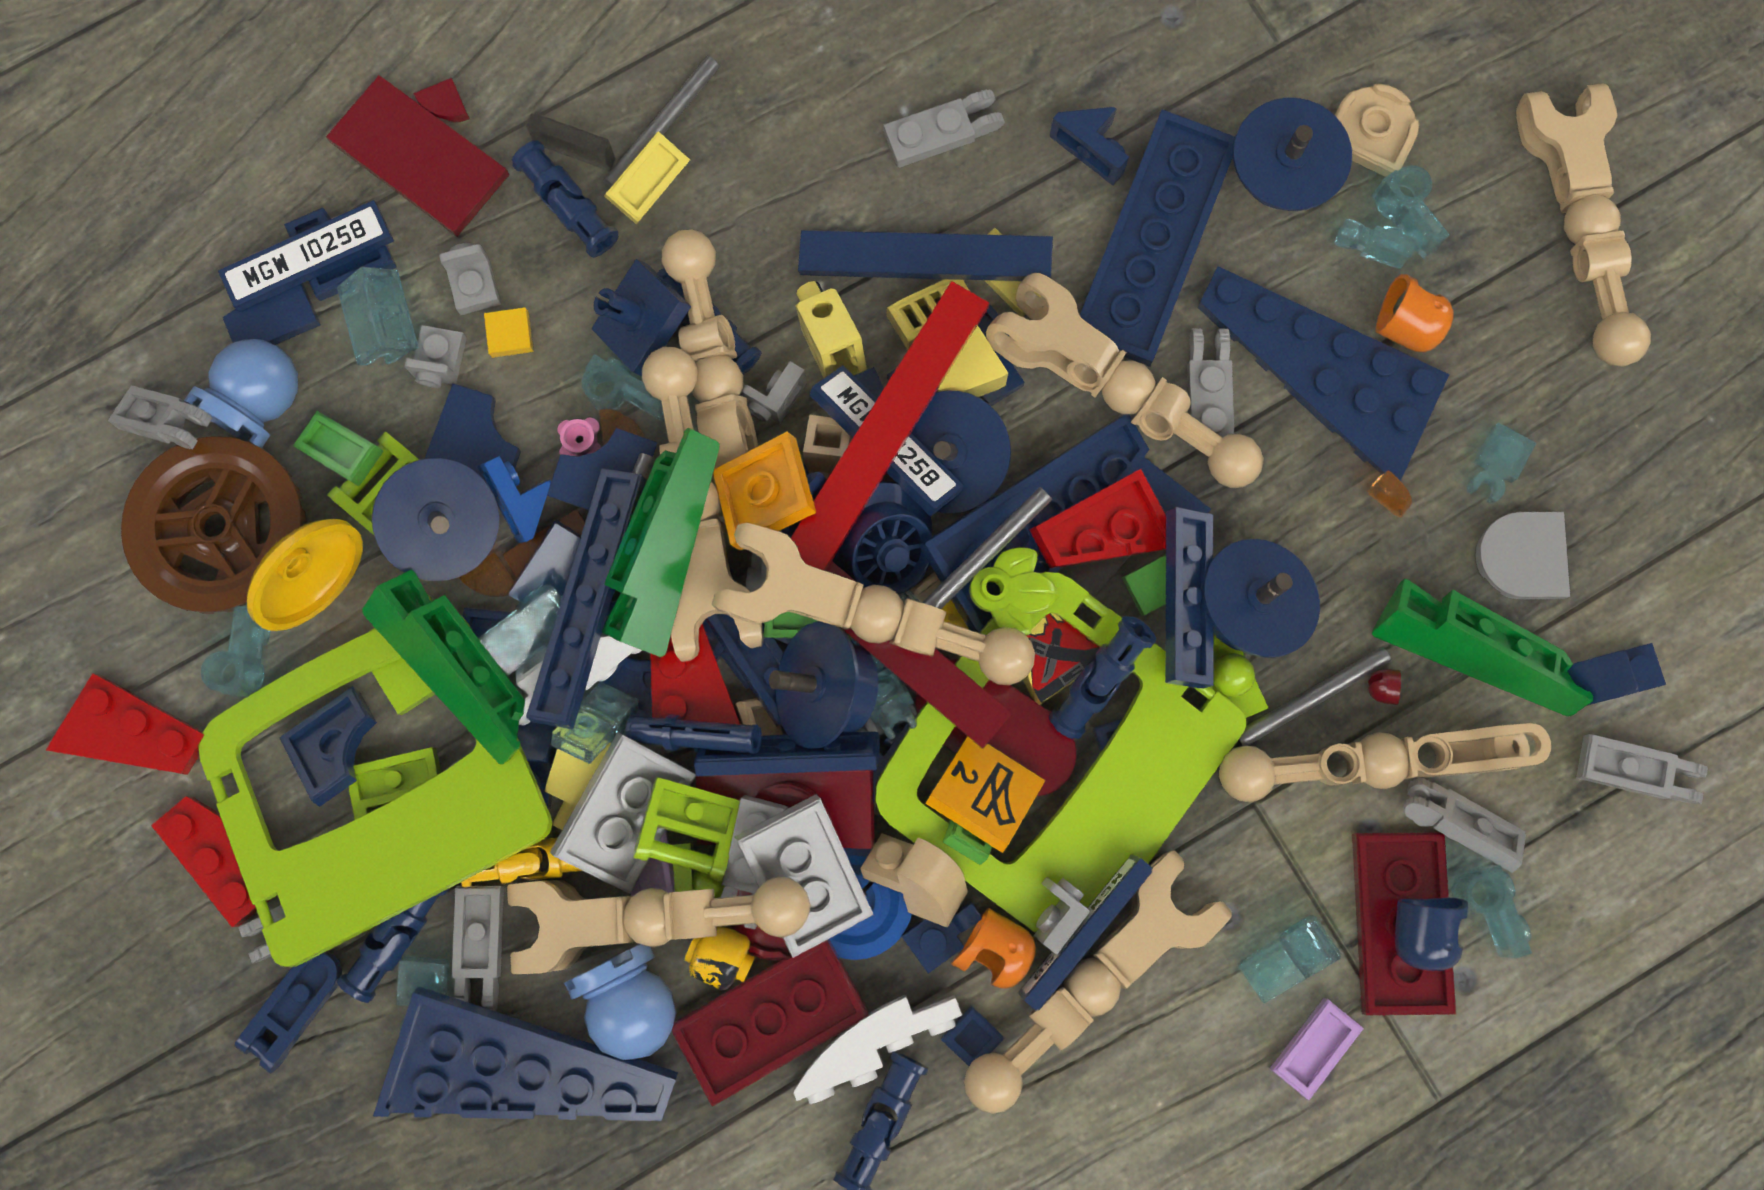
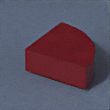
(443, 101)

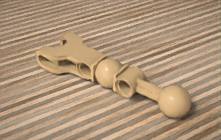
(1583, 187)
(711, 343)
(1092, 362)
(670, 377)
(871, 611)
(1386, 759)
(648, 918)
(1095, 983)

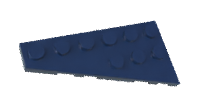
(1342, 377)
(1067, 479)
(497, 1066)

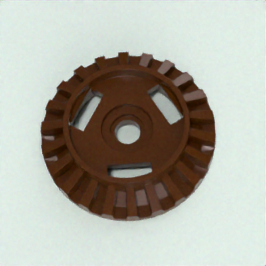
(160, 532)

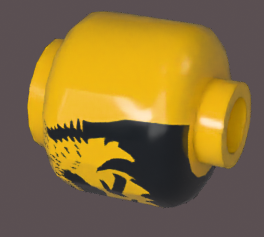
(720, 958)

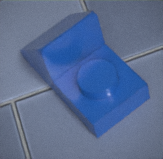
(518, 509)

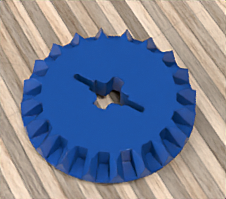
(879, 930)

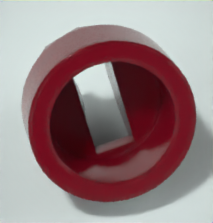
(1385, 686)

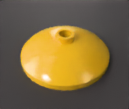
(303, 574)

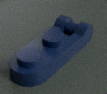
(290, 1010)

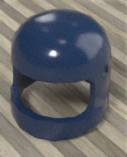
(1429, 932)

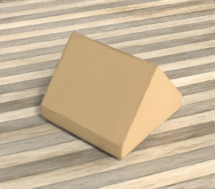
(752, 712)

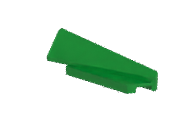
(659, 545)
(1480, 646)
(449, 660)

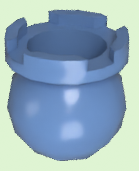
(247, 387)
(626, 1005)

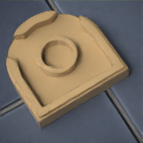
(1379, 127)

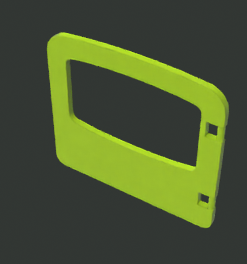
(1118, 809)
(382, 860)

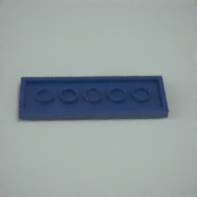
(1157, 234)

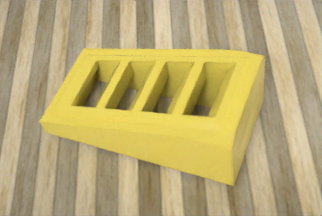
(897, 312)

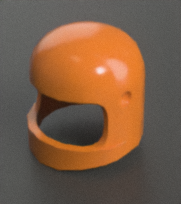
(1420, 319)
(994, 937)

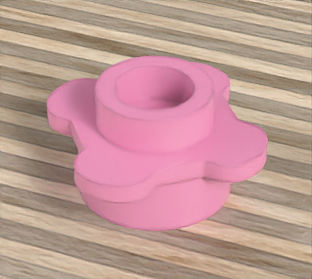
(572, 429)

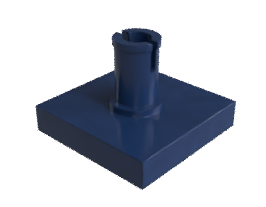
(638, 315)

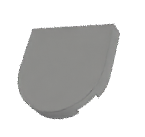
(1526, 555)

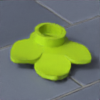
(1020, 589)

